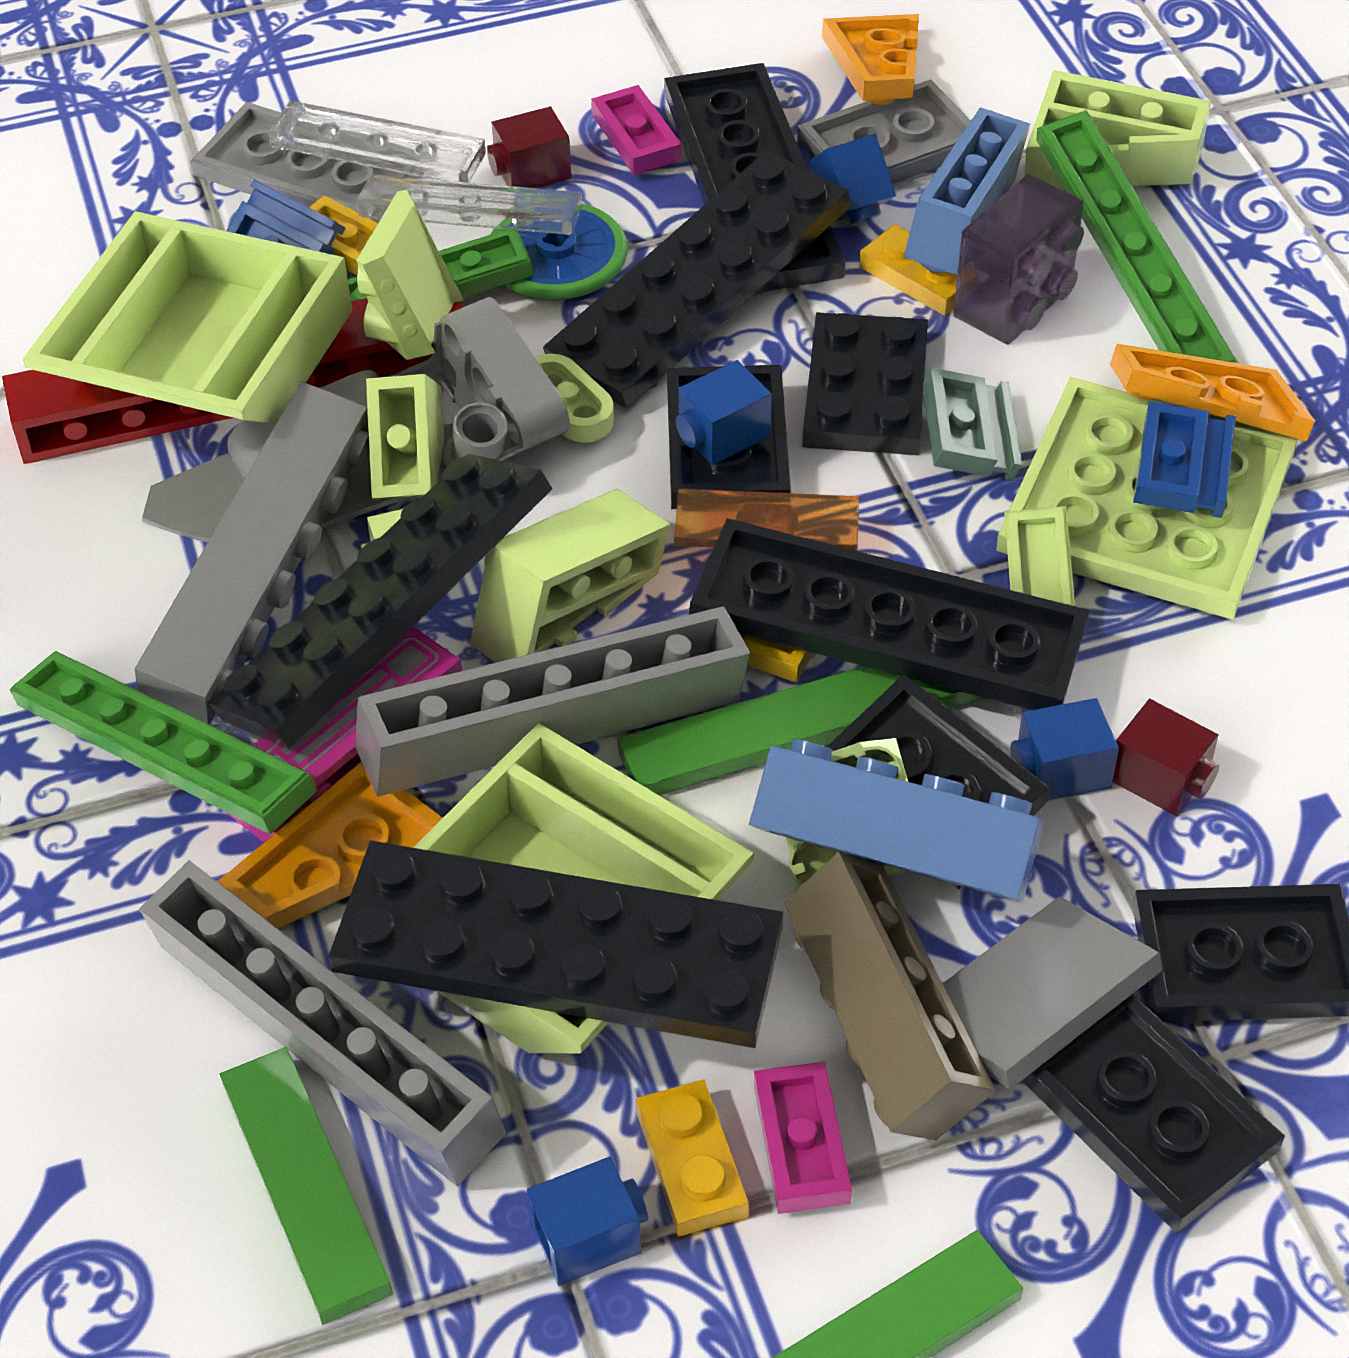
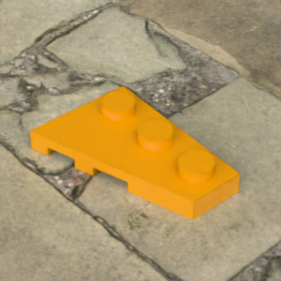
(875, 54)
(1249, 392)
(323, 847)

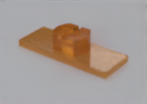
(811, 516)

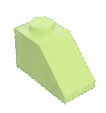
(404, 435)

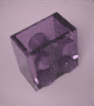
(1018, 259)

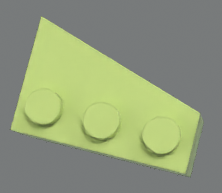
(1148, 130)
(563, 571)

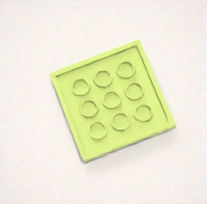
(1174, 555)

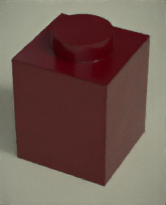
(530, 149)
(1165, 757)

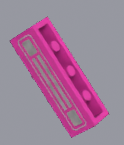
(329, 745)

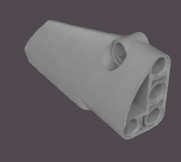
(491, 404)

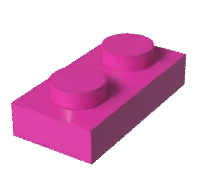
(636, 129)
(802, 1138)

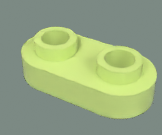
(586, 401)

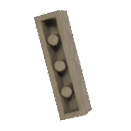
(887, 998)

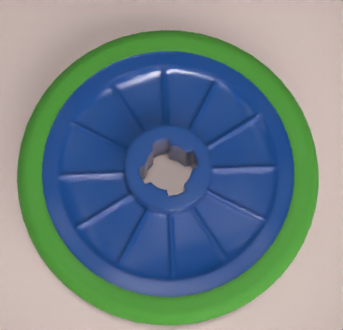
(575, 262)

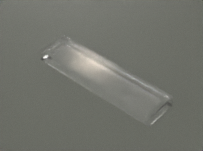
(377, 142)
(476, 204)

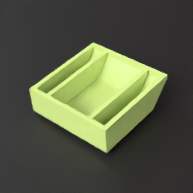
(198, 318)
(578, 817)

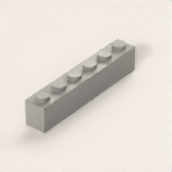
(255, 551)
(575, 690)
(325, 1023)

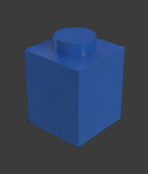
(861, 171)
(724, 412)
(1067, 747)
(587, 1219)

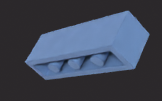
(965, 186)
(898, 822)

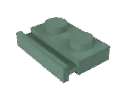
(971, 424)

